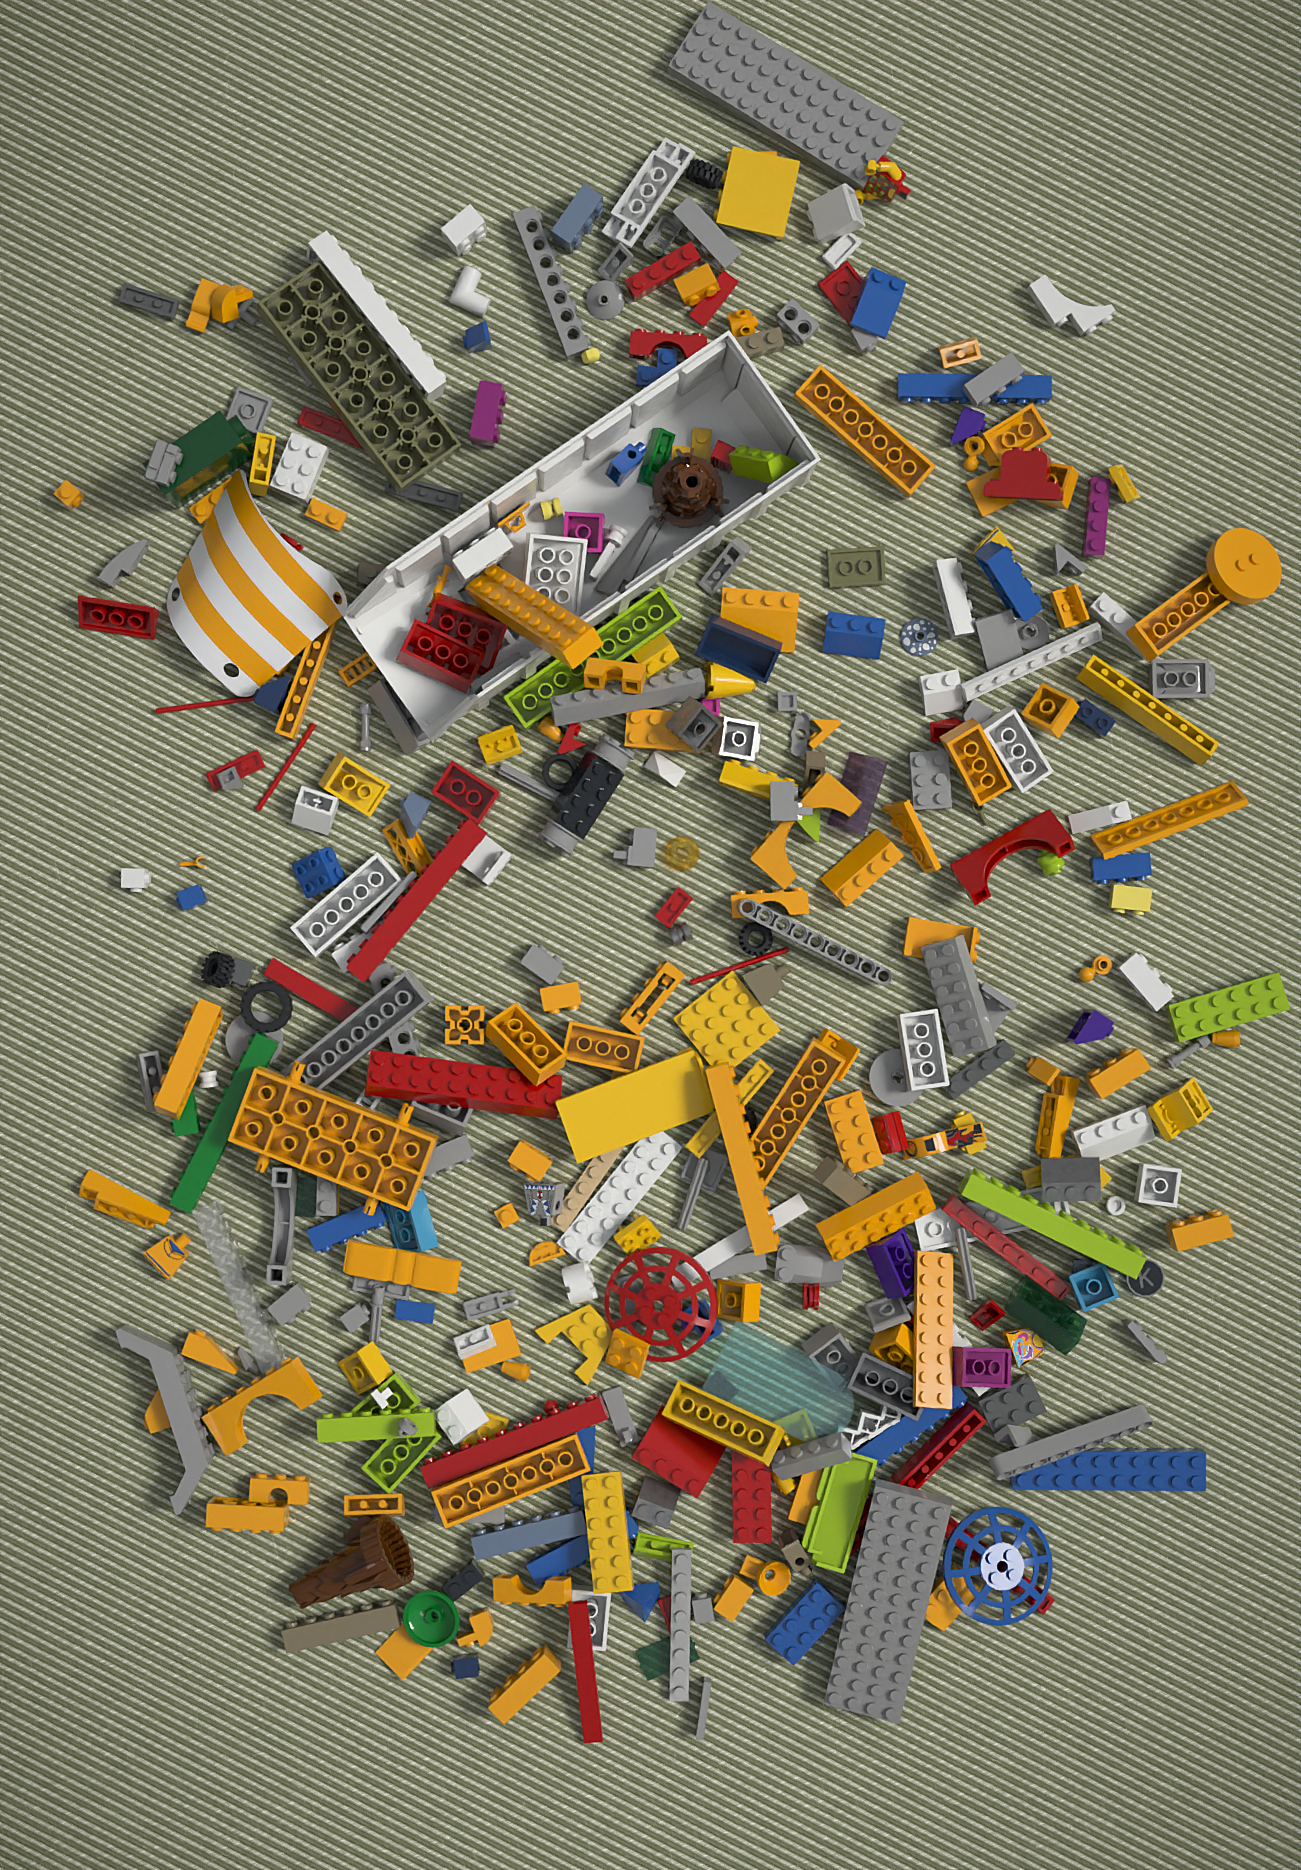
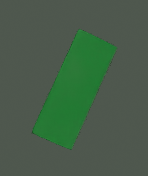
(656, 455)

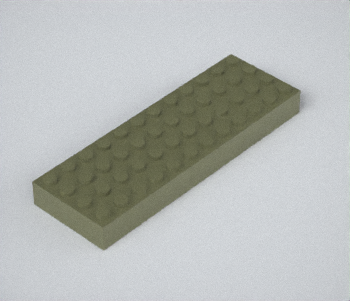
(358, 376)

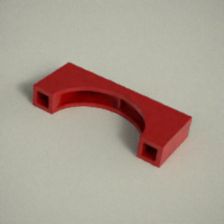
(1037, 833)

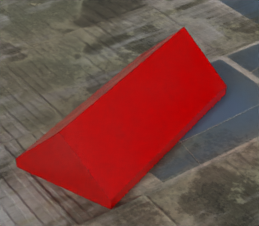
(117, 617)

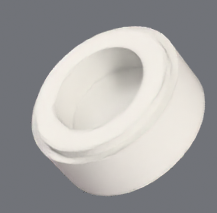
(1115, 1205)

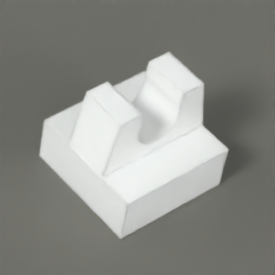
(380, 1397)

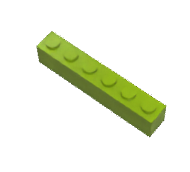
(373, 1425)

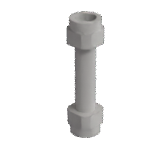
(365, 710)
(1175, 1060)

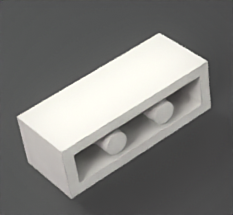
(1145, 981)

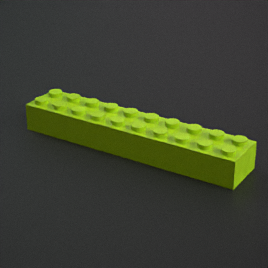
(620, 638)
(1053, 1224)

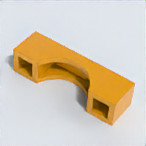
(794, 902)
(509, 1589)

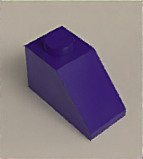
(967, 426)

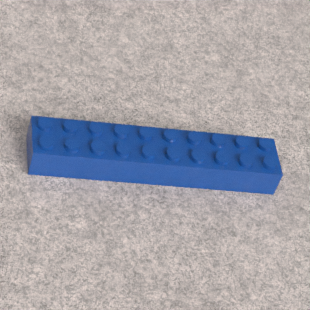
(1120, 1471)

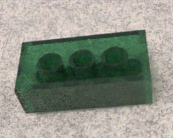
(1045, 1315)

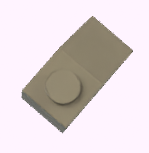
(813, 768)

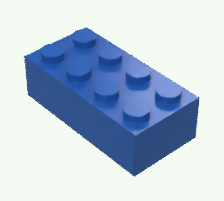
(1008, 581)
(804, 1621)

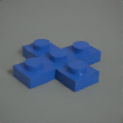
(666, 361)

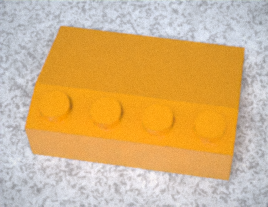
(763, 612)

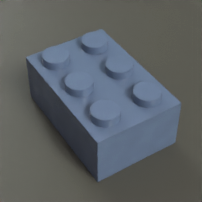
(578, 219)

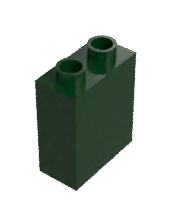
(209, 455)

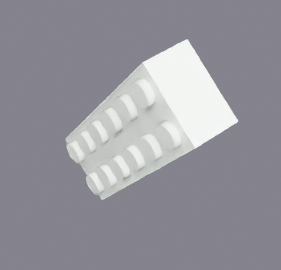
(347, 905)

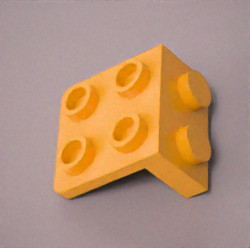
(841, 1046)

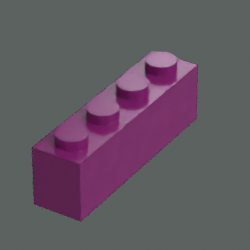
(1096, 517)

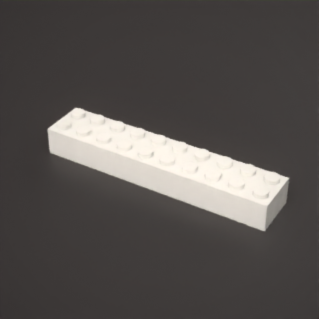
(376, 313)

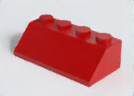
(440, 656)

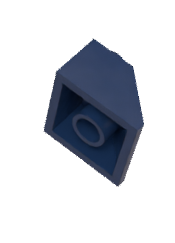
(273, 694)

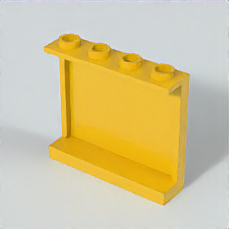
(757, 192)

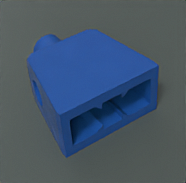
(626, 463)

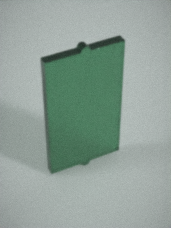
(656, 1657)

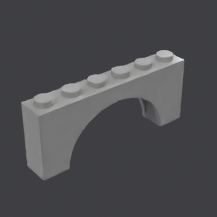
(281, 1258)

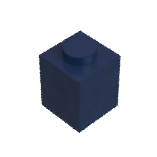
(465, 1665)

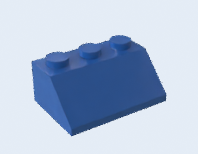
(853, 635)

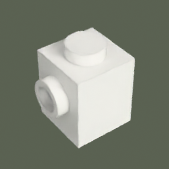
(135, 879)

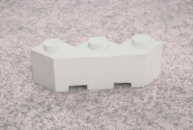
(870, 1424)

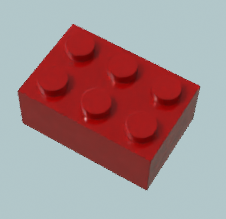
(466, 792)

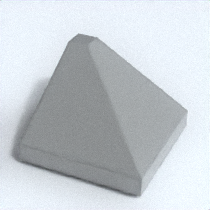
(230, 779)

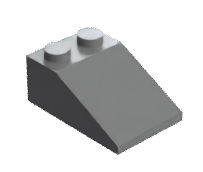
(832, 1351)

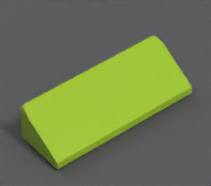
(658, 1546)

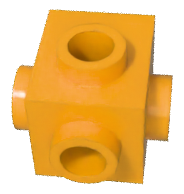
(742, 323)

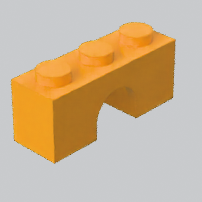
(601, 671)
(296, 1488)

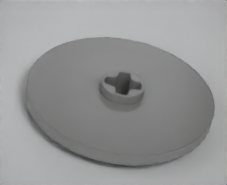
(240, 1033)
(882, 1081)

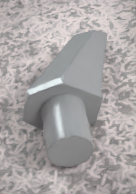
(247, 1361)

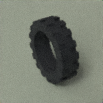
(246, 1003)

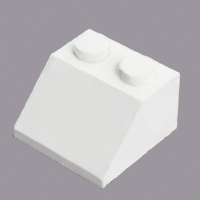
(941, 692)
(460, 1416)

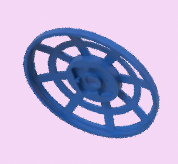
(988, 1563)

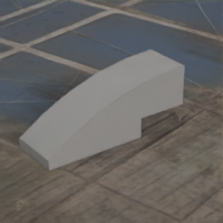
(124, 562)

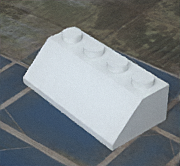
(953, 597)
(1114, 1133)

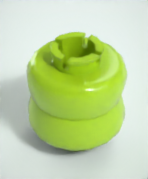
(1050, 863)

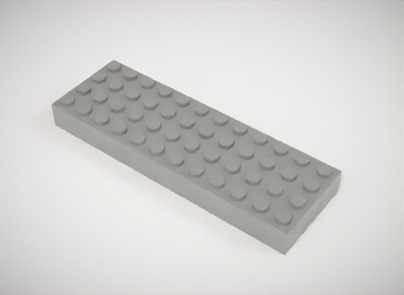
(784, 96)
(888, 1601)

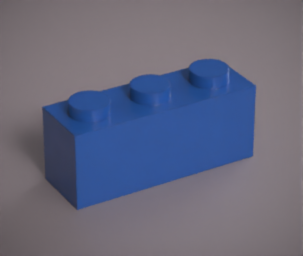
(1121, 868)

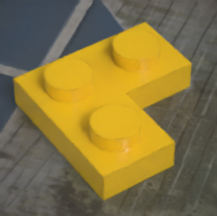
(700, 442)

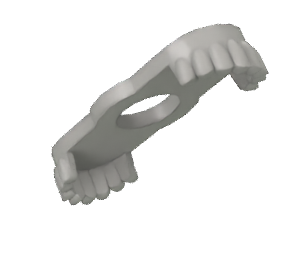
(802, 721)

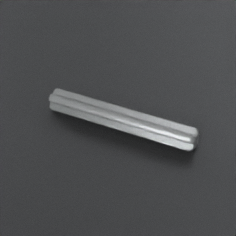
(528, 782)
(692, 1193)
(965, 1263)

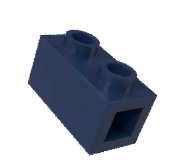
(1094, 718)

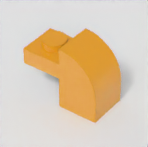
(225, 301)
(482, 1628)

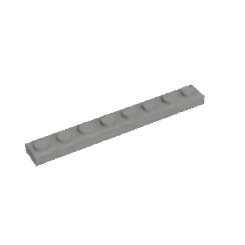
(680, 1624)

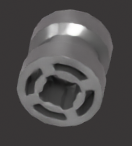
(680, 934)

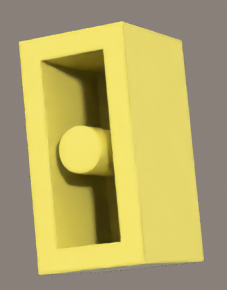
(1130, 898)

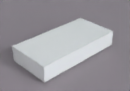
(841, 250)
(602, 562)

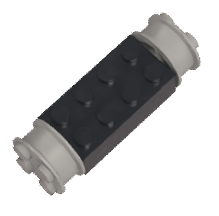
(585, 795)

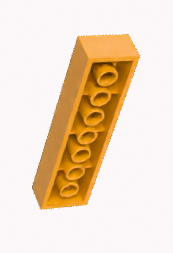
(864, 431)
(794, 1105)
(510, 1480)

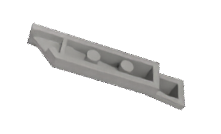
(630, 559)

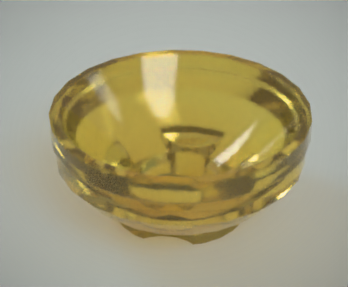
(686, 863)

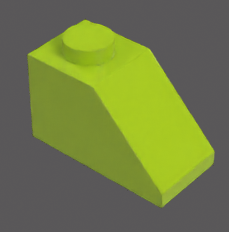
(811, 824)

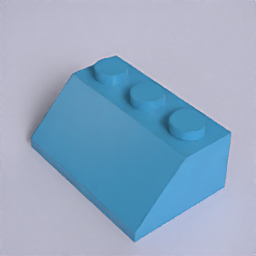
(412, 1228)

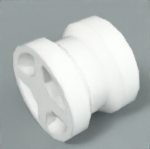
(615, 535)
(208, 1079)

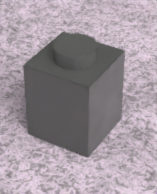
(242, 973)

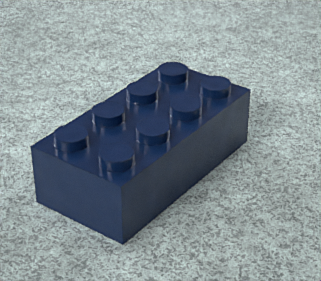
(738, 648)

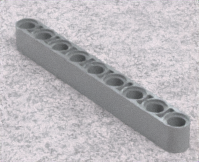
(821, 948)
(1070, 1442)

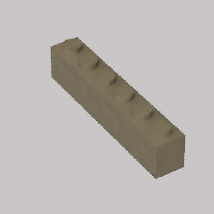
(340, 1626)

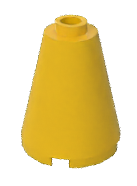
(724, 682)

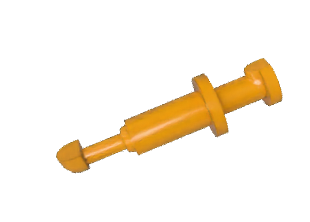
(440, 584)

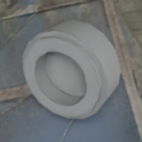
(406, 1427)

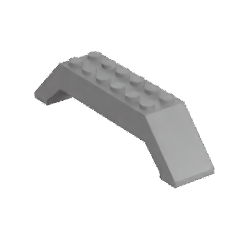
(180, 1406)

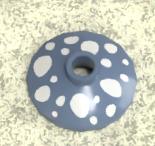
(912, 643)

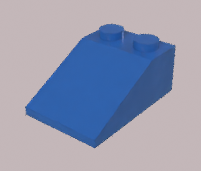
(877, 302)

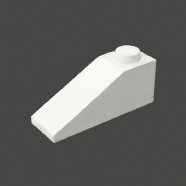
(1099, 817)

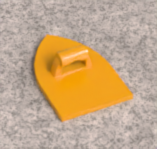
(518, 513)

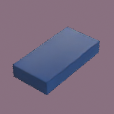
(415, 1311)

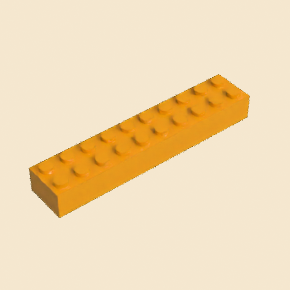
(534, 616)

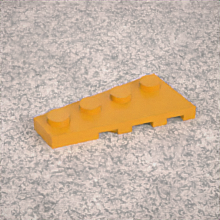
(913, 834)

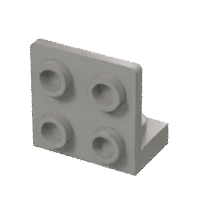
(996, 1005)

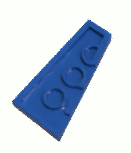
(587, 1440)

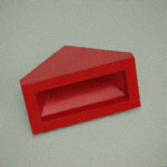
(941, 727)

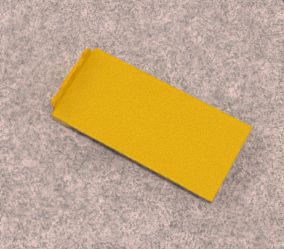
(636, 1105)

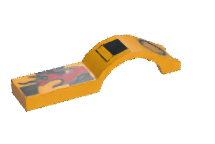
(945, 1140)

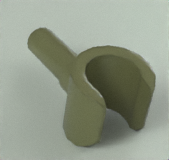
(979, 809)

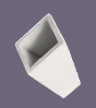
(835, 213)

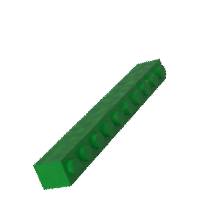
(215, 1139)

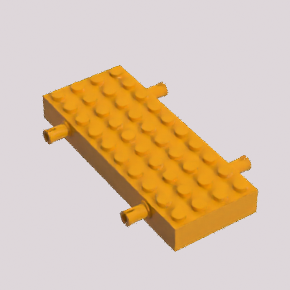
(333, 1138)

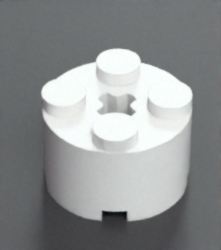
(579, 1282)

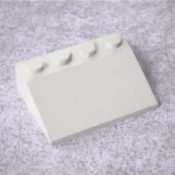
(556, 568)

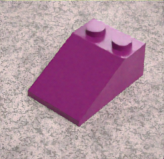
(981, 1367)

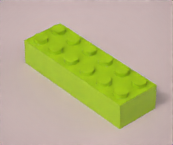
(1227, 1007)

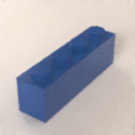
(344, 1226)

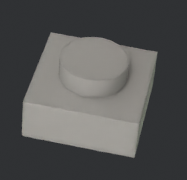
(787, 701)

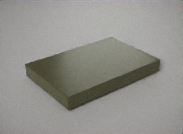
(856, 567)

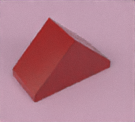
(986, 1314)

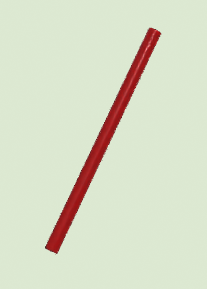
(204, 704)
(287, 764)
(738, 966)

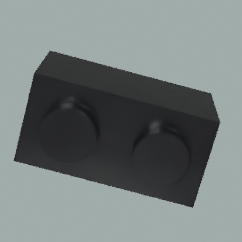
(463, 1580)

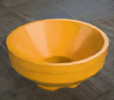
(779, 1580)

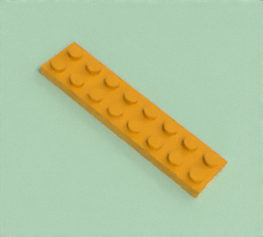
(1169, 820)
(933, 1330)

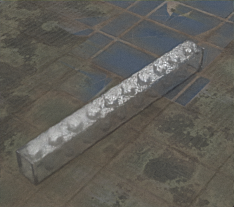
(239, 1286)

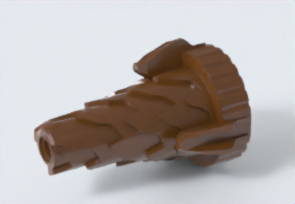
(686, 505)
(373, 1558)

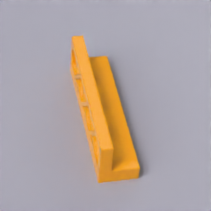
(415, 848)

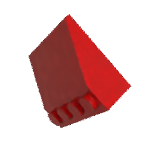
(469, 626)
(678, 1454)

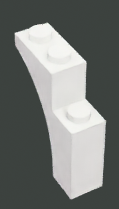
(1058, 308)

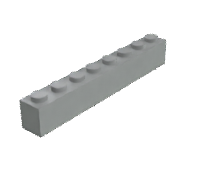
(612, 701)

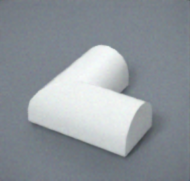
(465, 295)

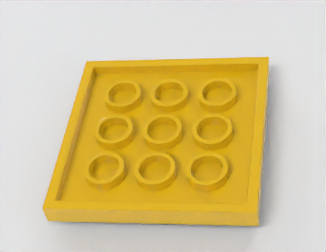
(726, 1022)

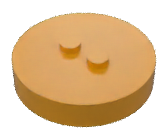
(1243, 566)

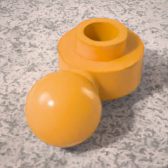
(971, 462)
(1087, 974)

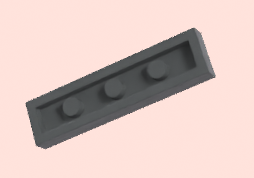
(430, 495)
(979, 1069)

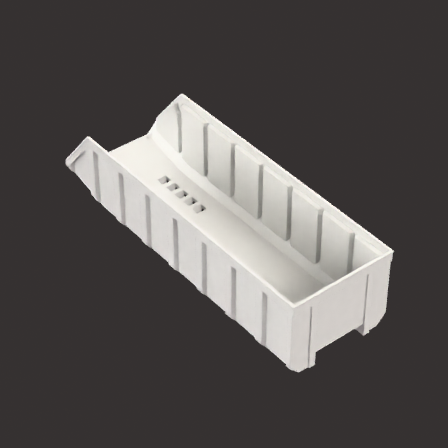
(707, 391)

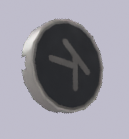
(1148, 1281)

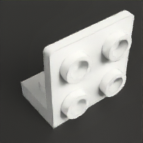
(487, 860)

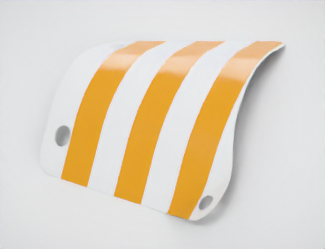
(249, 594)

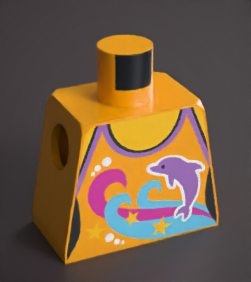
(1024, 1345)

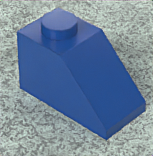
(477, 338)

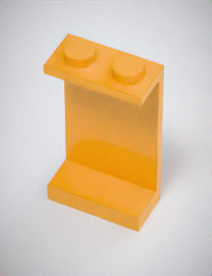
(923, 932)

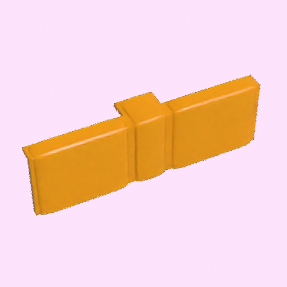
(402, 1267)

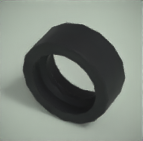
(546, 767)

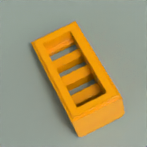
(343, 672)

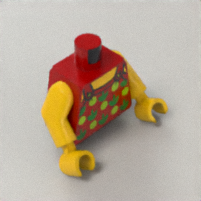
(884, 181)

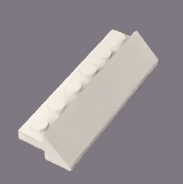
(647, 192)

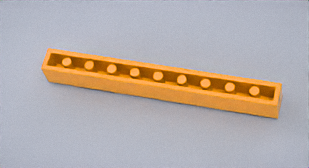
(741, 1158)

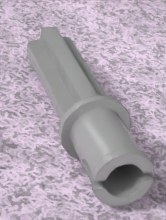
(376, 1312)

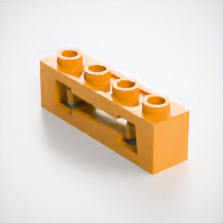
(632, 1022)

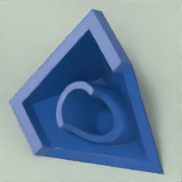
(642, 1598)

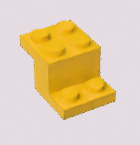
(1179, 1109)

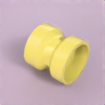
(547, 510)

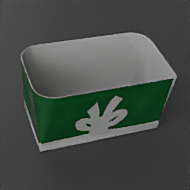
(665, 221)

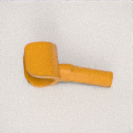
(192, 863)

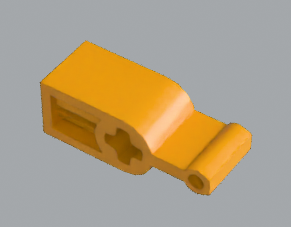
(201, 306)

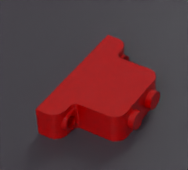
(1024, 477)

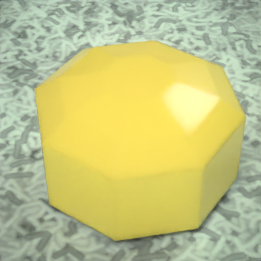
(590, 356)

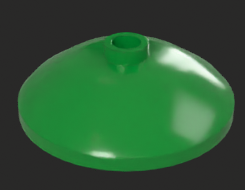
(424, 1626)

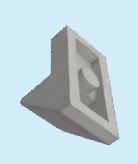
(616, 263)
(1062, 557)

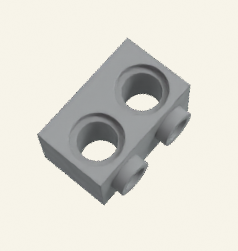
(801, 318)

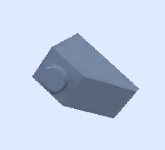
(413, 812)

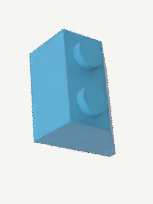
(1093, 1287)

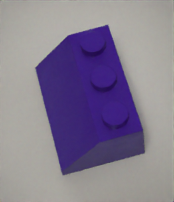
(1090, 1027)
(893, 1263)

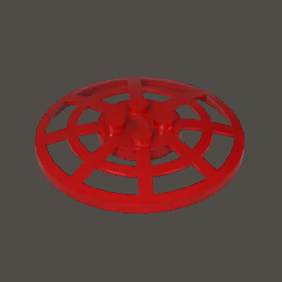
(668, 1296)

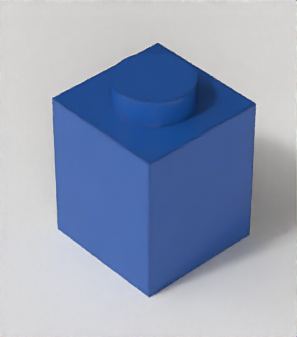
(191, 897)

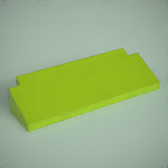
(838, 1513)

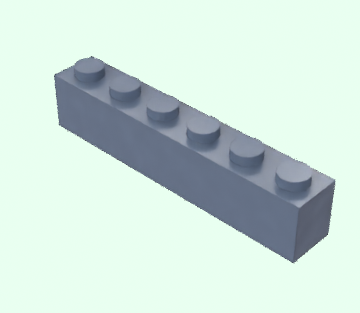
(529, 1533)

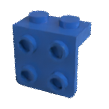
(318, 872)

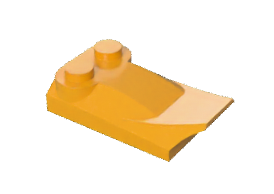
(1020, 430)

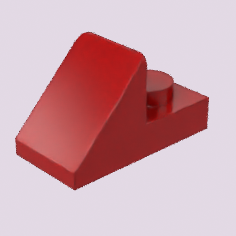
(569, 744)

